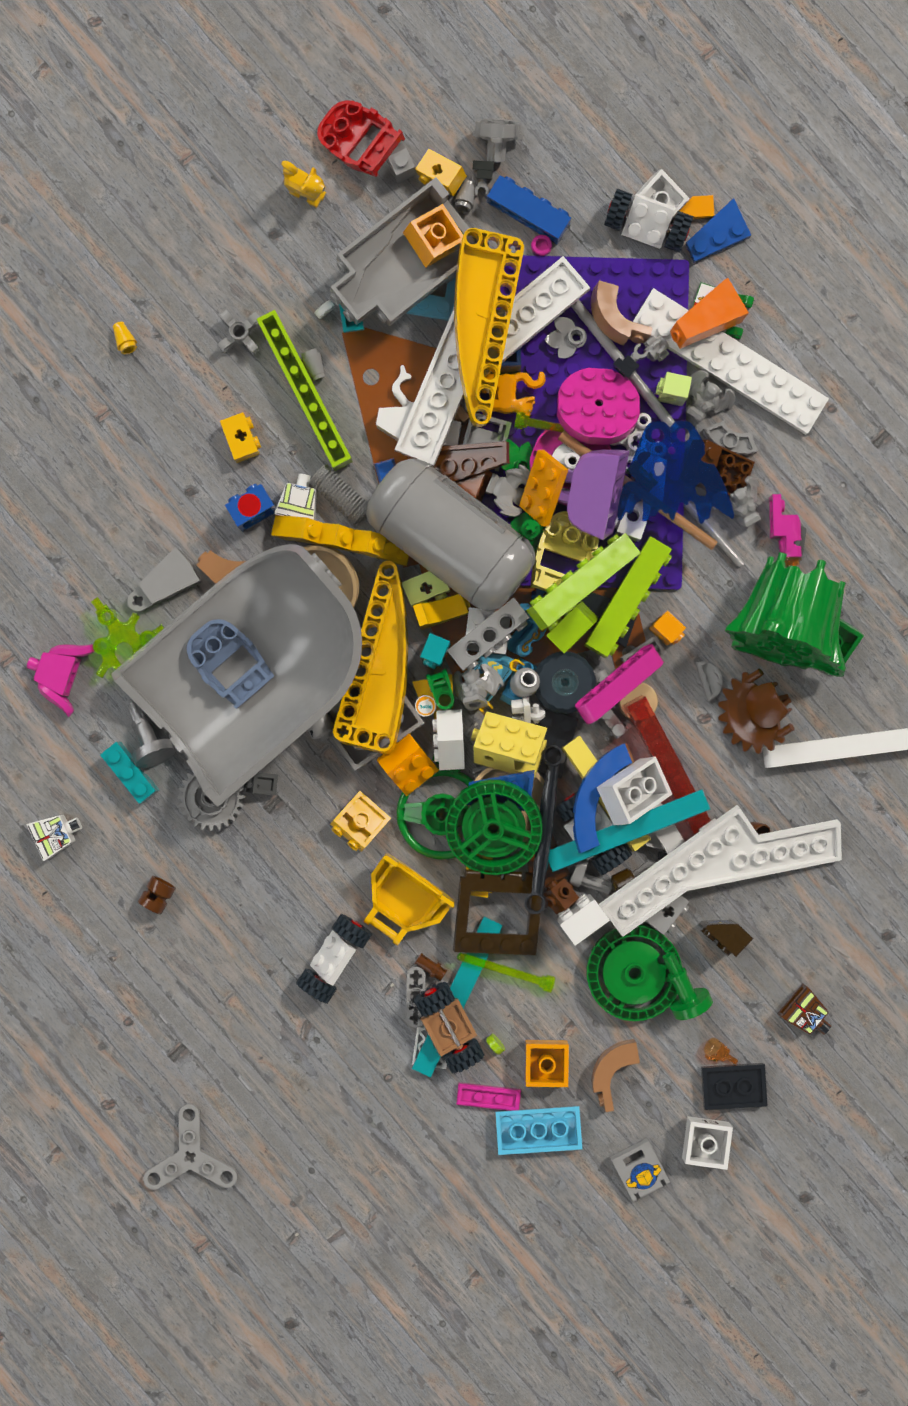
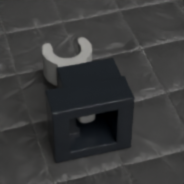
(628, 365)

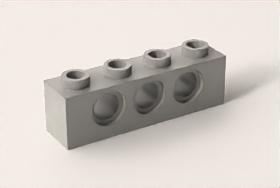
(459, 650)

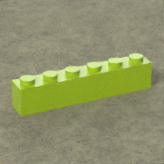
(583, 581)
(628, 597)

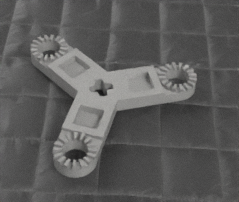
(204, 1162)

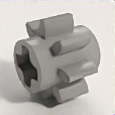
(656, 348)

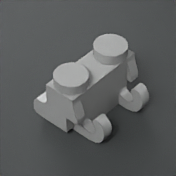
(614, 724)

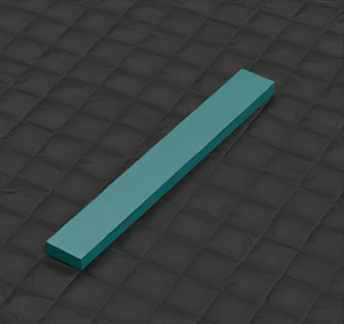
(620, 834)
(461, 989)

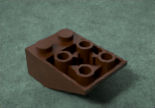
(730, 465)

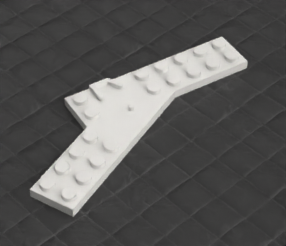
(442, 388)
(721, 854)

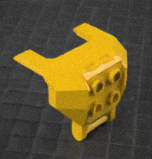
(404, 899)

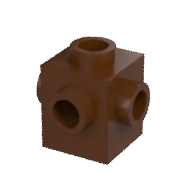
(560, 895)

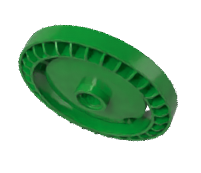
(489, 842)
(617, 978)

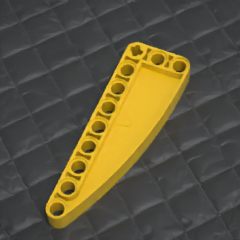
(476, 298)
(384, 684)

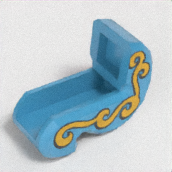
(521, 640)

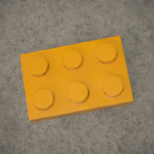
(543, 487)

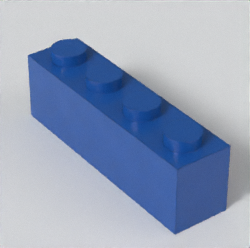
(528, 209)

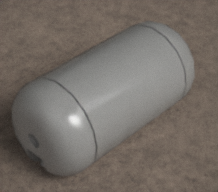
(450, 533)

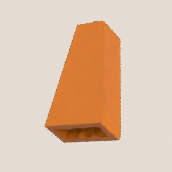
(711, 315)

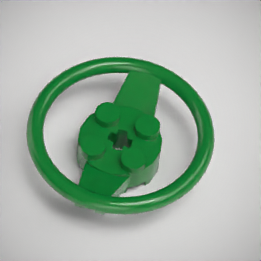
(425, 814)

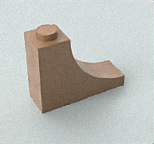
(216, 566)

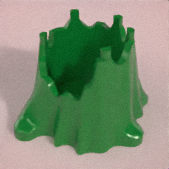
(792, 618)

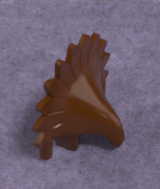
(755, 713)

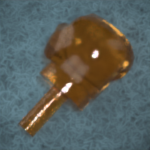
(717, 1051)

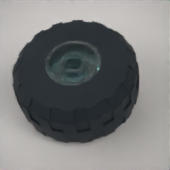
(564, 681)

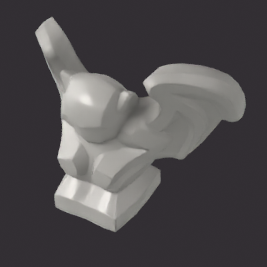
(707, 397)
(507, 490)
(743, 502)
(475, 689)

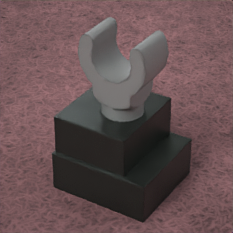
(484, 172)

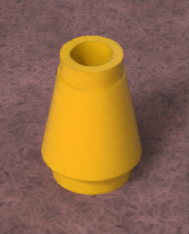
(124, 339)

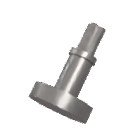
(152, 750)

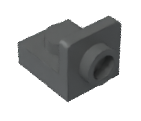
(262, 784)

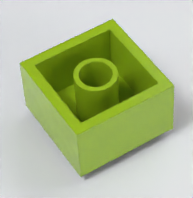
(572, 627)

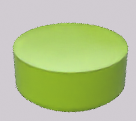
(495, 1044)

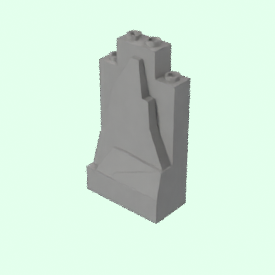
(385, 268)

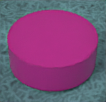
(541, 245)

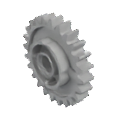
(203, 811)

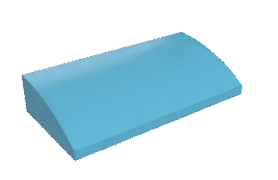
(538, 1130)

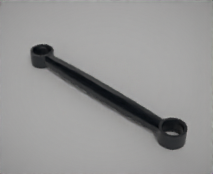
(547, 812)

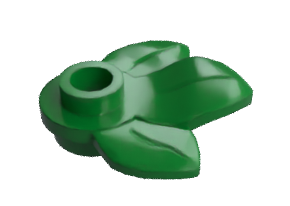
(518, 455)

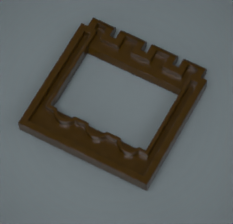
(493, 942)

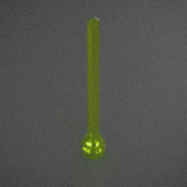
(523, 421)
(544, 982)

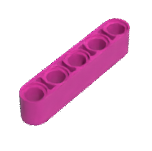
(619, 684)

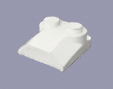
(663, 189)

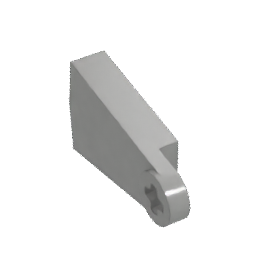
(166, 580)

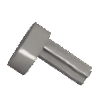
(579, 877)

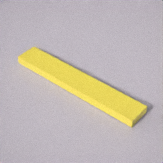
(583, 760)

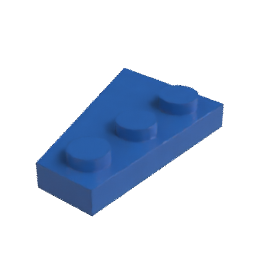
(719, 233)

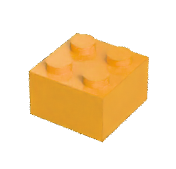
(433, 235)
(408, 765)
(546, 1063)

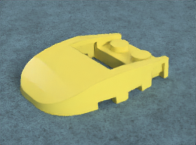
(564, 540)

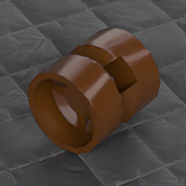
(158, 887)

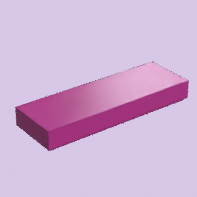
(488, 1096)

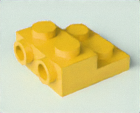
(359, 822)

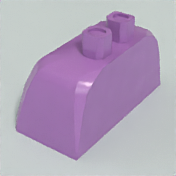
(595, 491)

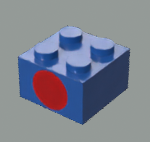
(250, 507)

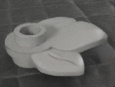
(562, 337)

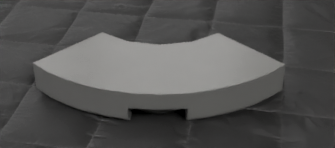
(737, 442)

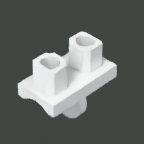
(529, 713)

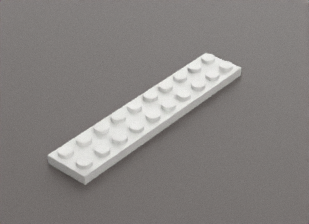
(737, 367)

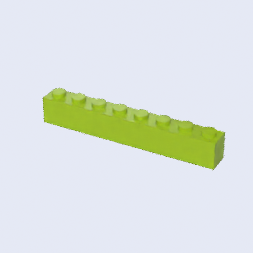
(304, 390)

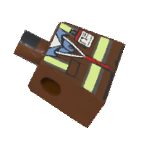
(805, 1011)

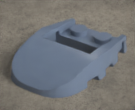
(215, 644)

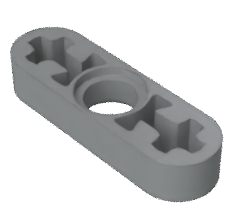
(410, 980)

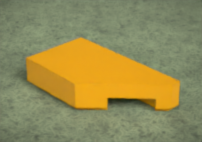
(699, 207)

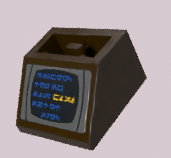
(729, 934)

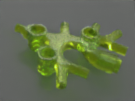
(118, 633)

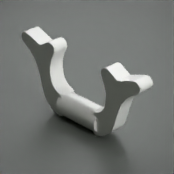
(396, 388)

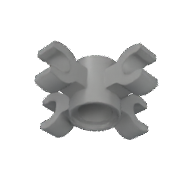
(227, 343)

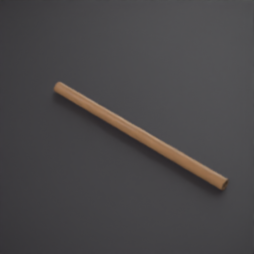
(679, 520)

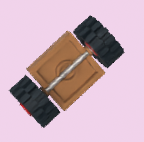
(449, 1027)

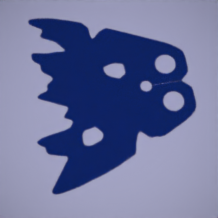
(680, 476)

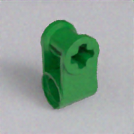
(441, 688)

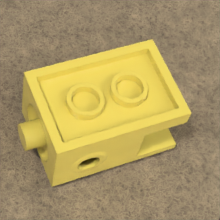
(508, 744)

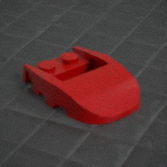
(347, 125)

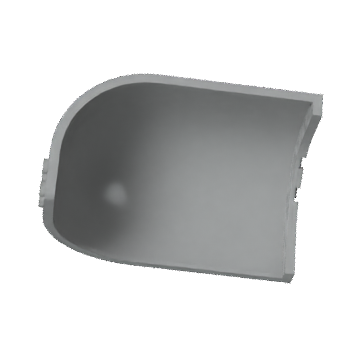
(302, 631)

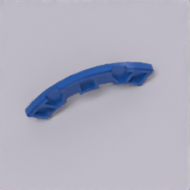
(588, 796)

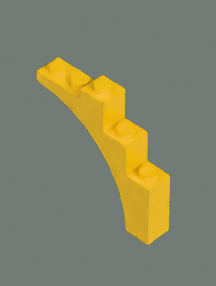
(339, 537)

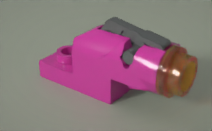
(788, 529)

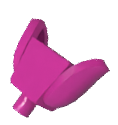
(57, 672)

